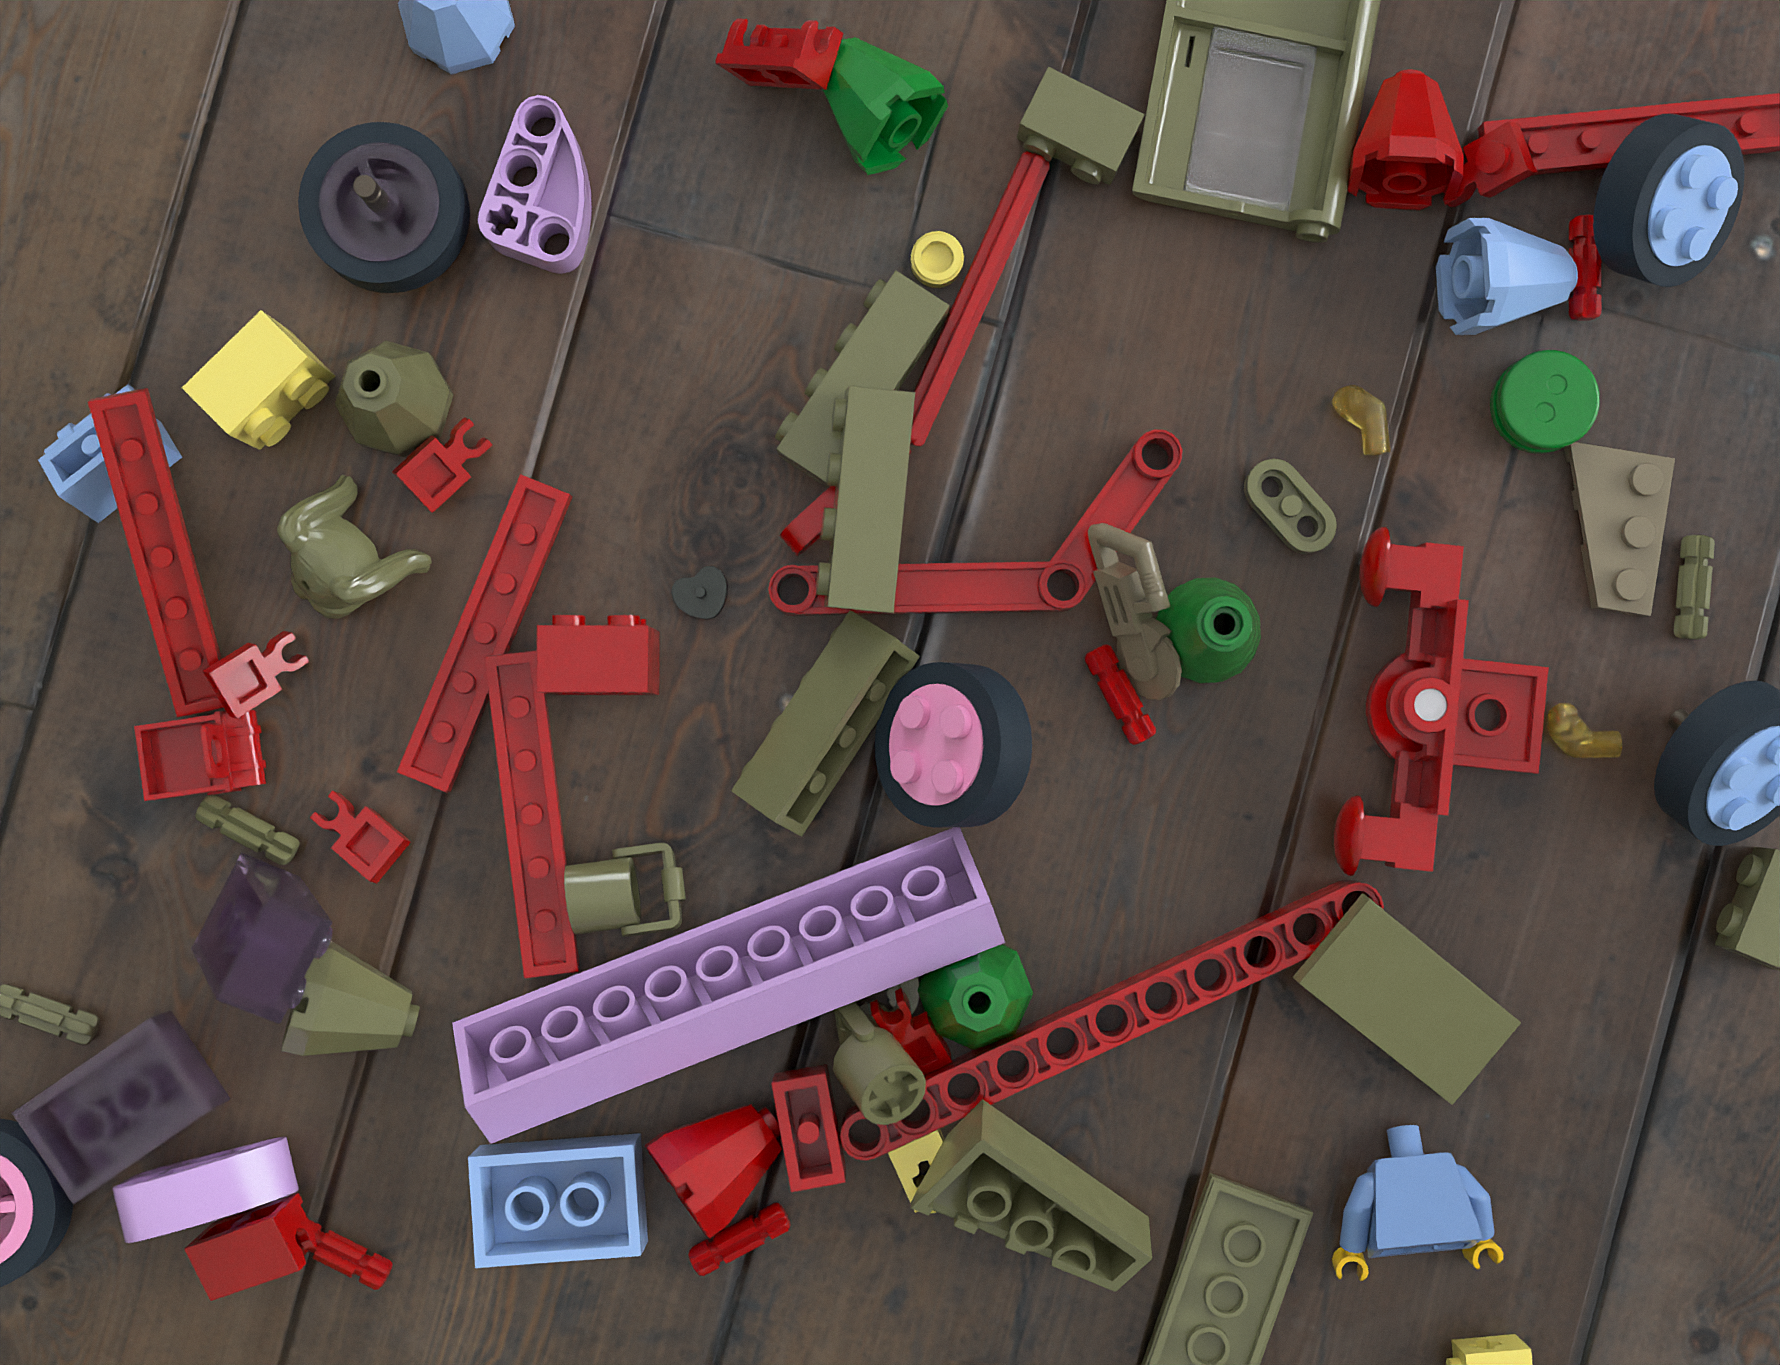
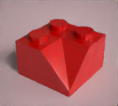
(598, 658)

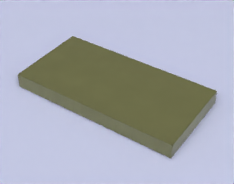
(1406, 999)
(1228, 1278)

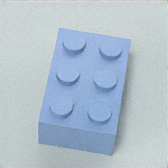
(558, 1200)

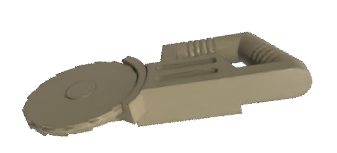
(1128, 601)

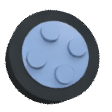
(1668, 199)
(1724, 765)

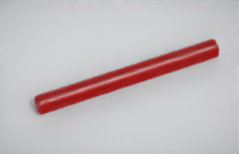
(976, 292)

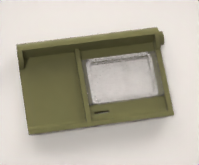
(1260, 113)

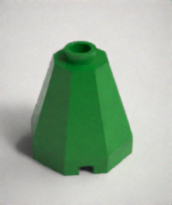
(882, 104)
(1007, 996)

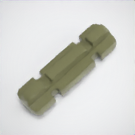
(1694, 587)
(247, 829)
(48, 1015)

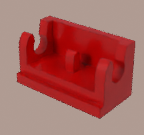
(781, 55)
(251, 1247)

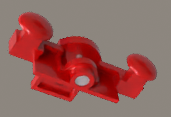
(1426, 708)

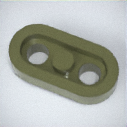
(1294, 501)

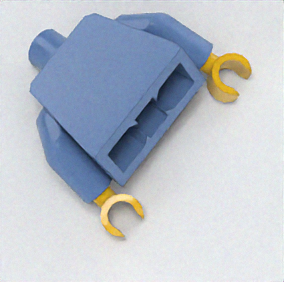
(1415, 1207)

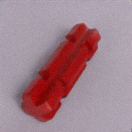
(1586, 302)
(1120, 694)
(739, 1239)
(348, 1257)

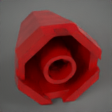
(1407, 146)
(717, 1162)

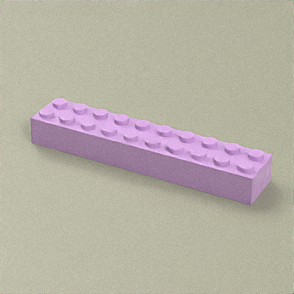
(723, 985)

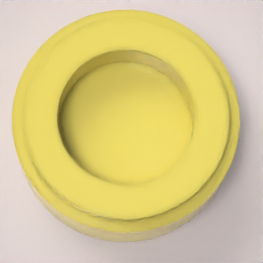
(937, 259)

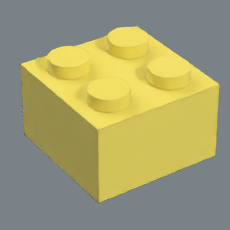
(259, 382)

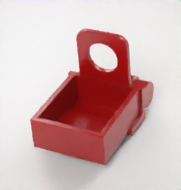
(200, 755)

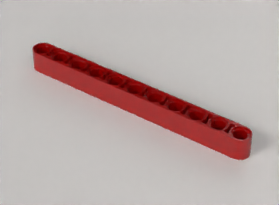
(1137, 1017)

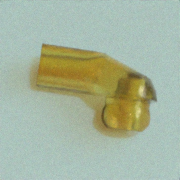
(1367, 414)
(1577, 739)

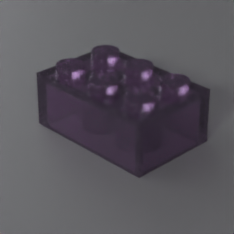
(262, 939)
(121, 1106)

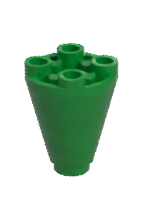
(1202, 650)

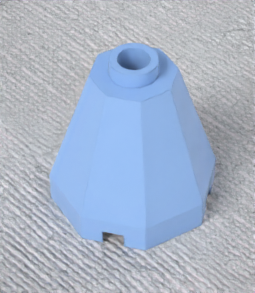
(456, 32)
(1499, 275)

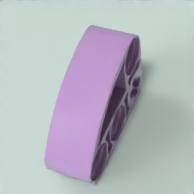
(549, 205)
(204, 1189)

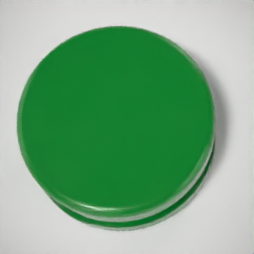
(1544, 401)

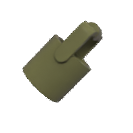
(608, 894)
(875, 1068)

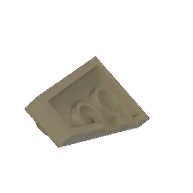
(1622, 522)

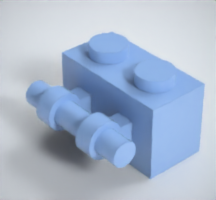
(79, 470)

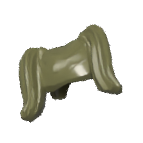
(333, 559)

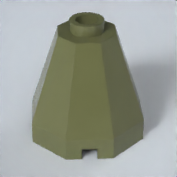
(393, 398)
(348, 1008)

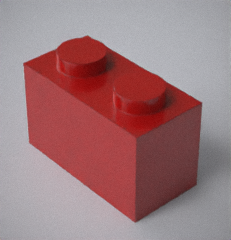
(809, 1128)

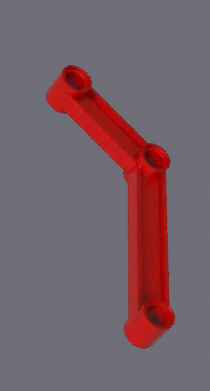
(1013, 585)

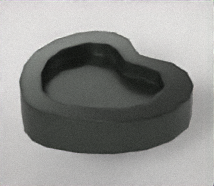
(702, 594)

